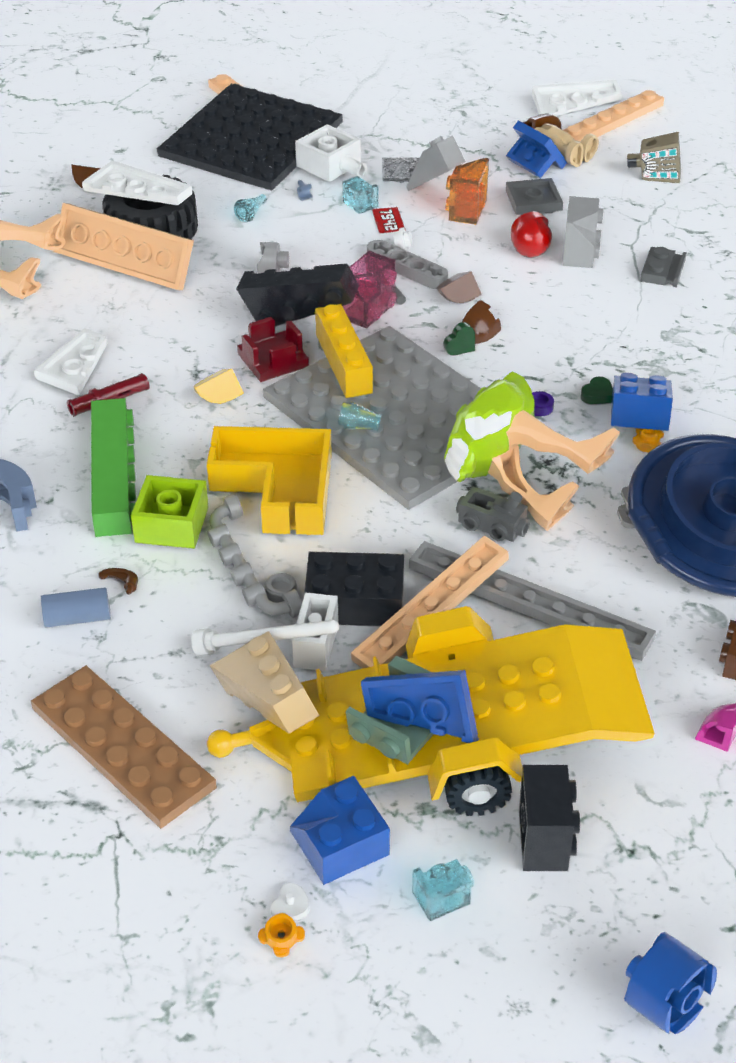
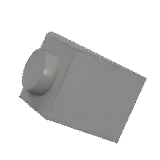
(435, 161)

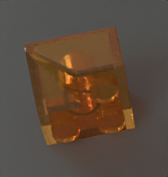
(467, 191)

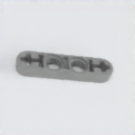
(427, 274)

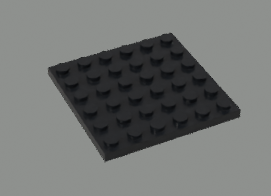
(246, 135)

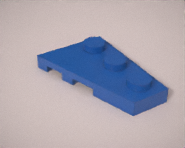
(425, 700)

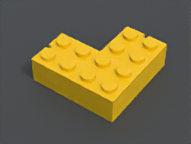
(282, 464)

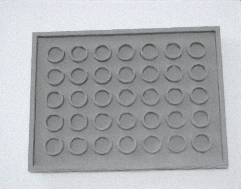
(417, 409)

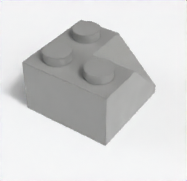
(581, 236)

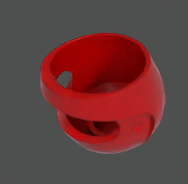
(531, 234)

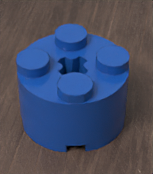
(669, 983)

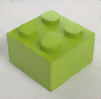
(170, 511)

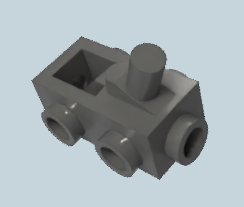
(493, 514)

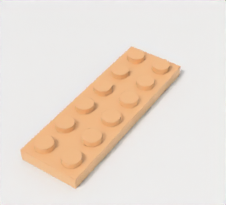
(125, 246)

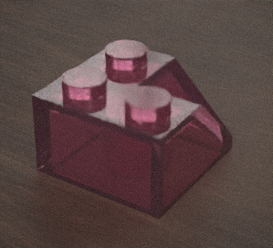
(375, 291)

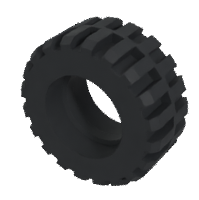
(170, 218)

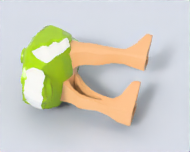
(45, 235)
(489, 441)

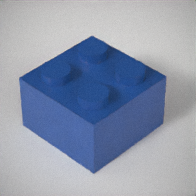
(641, 402)

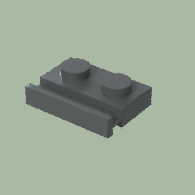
(663, 266)

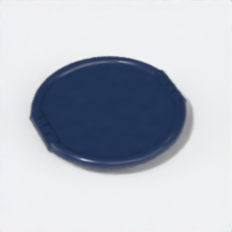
(687, 509)

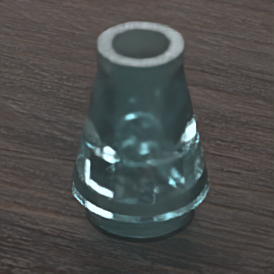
(358, 417)

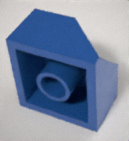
(341, 831)

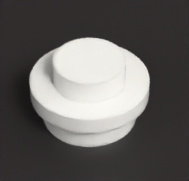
(402, 239)

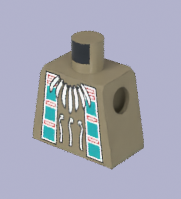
(658, 158)

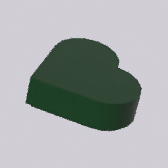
(461, 340)
(597, 392)

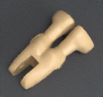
(572, 150)

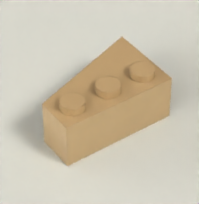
(266, 682)

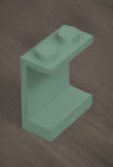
(390, 738)

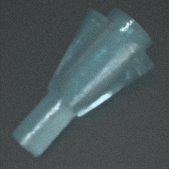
(247, 208)

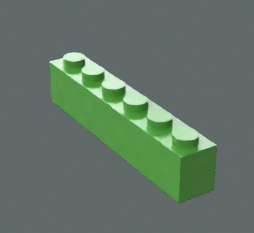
(111, 467)

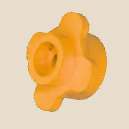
(647, 439)
(281, 924)

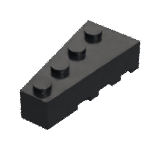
(296, 292)

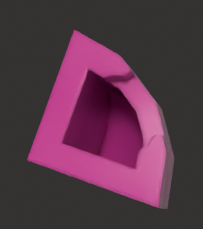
(719, 727)

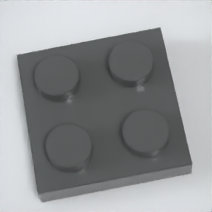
(534, 196)

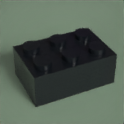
(366, 584)

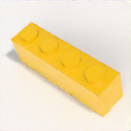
(344, 351)

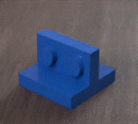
(534, 151)

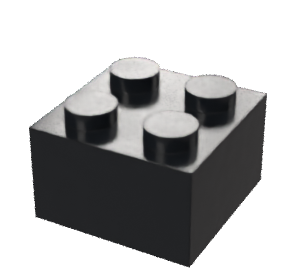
(547, 818)

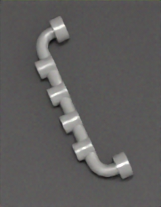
(242, 570)

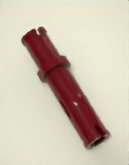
(115, 391)

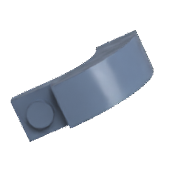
(18, 492)

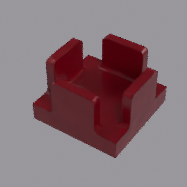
(272, 353)

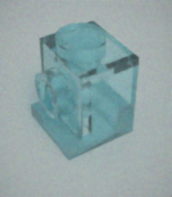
(360, 195)
(442, 888)

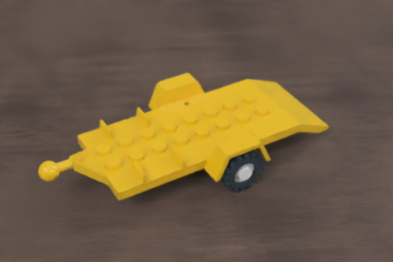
(524, 696)

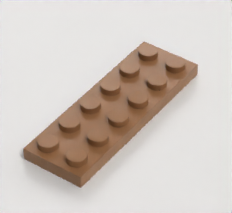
(124, 746)

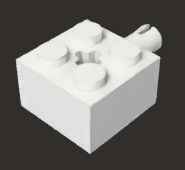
(330, 153)

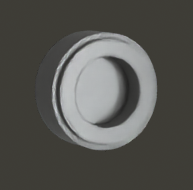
(278, 585)

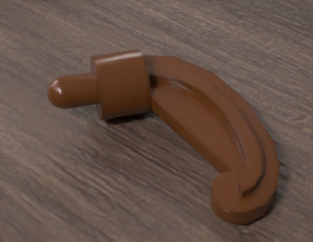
(122, 574)

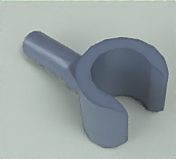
(303, 191)

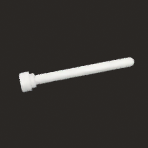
(208, 641)

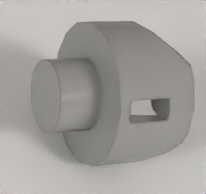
(272, 257)

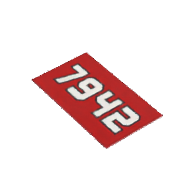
(388, 219)

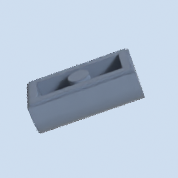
(75, 607)

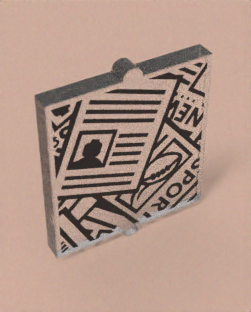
(398, 168)

